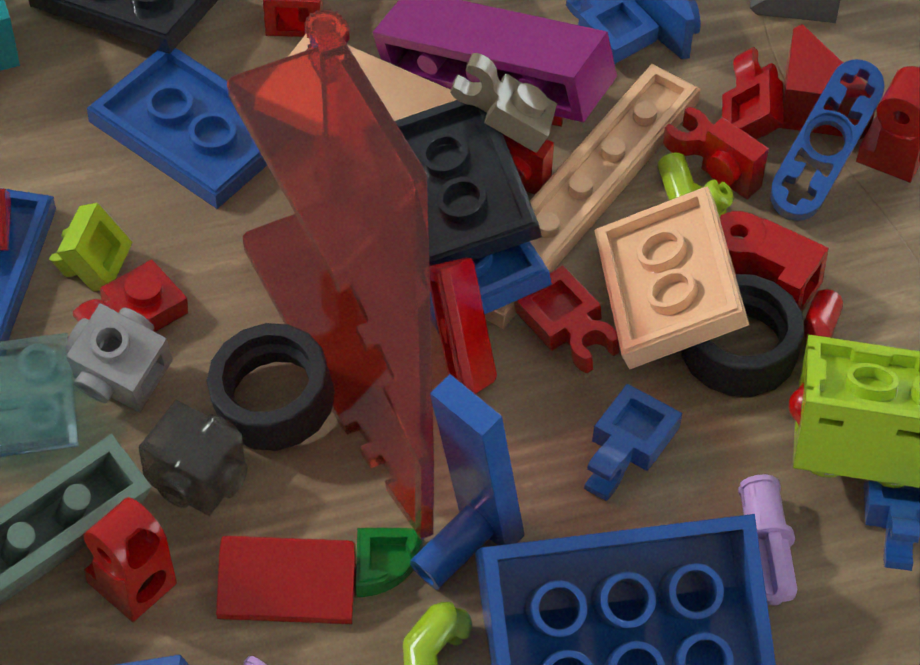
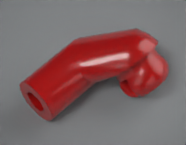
(823, 314)

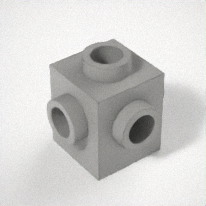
(117, 356)

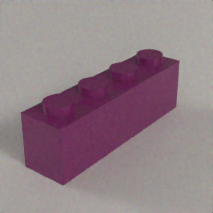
(559, 58)

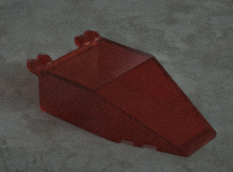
(353, 252)

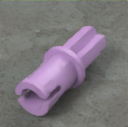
(762, 497)

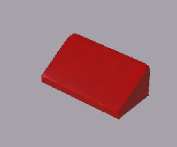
(462, 323)
(286, 579)

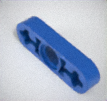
(833, 95)

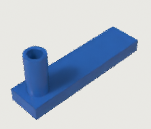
(481, 481)

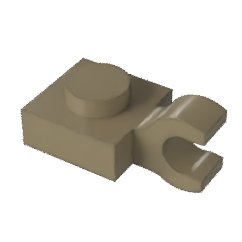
(511, 106)

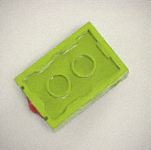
(858, 412)

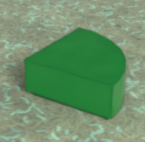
(384, 558)

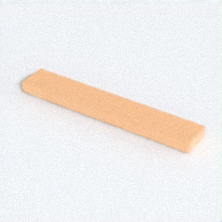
(604, 166)

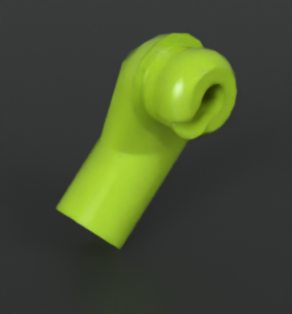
(679, 181)
(436, 627)

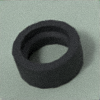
(260, 347)
(760, 373)

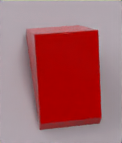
(806, 76)

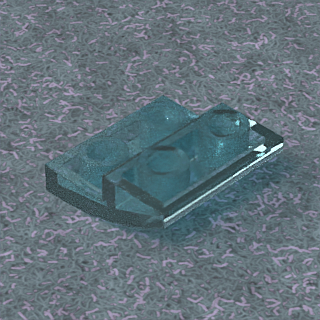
(36, 396)

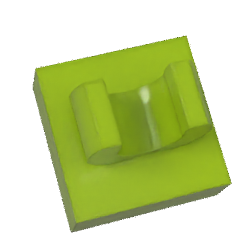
(92, 247)

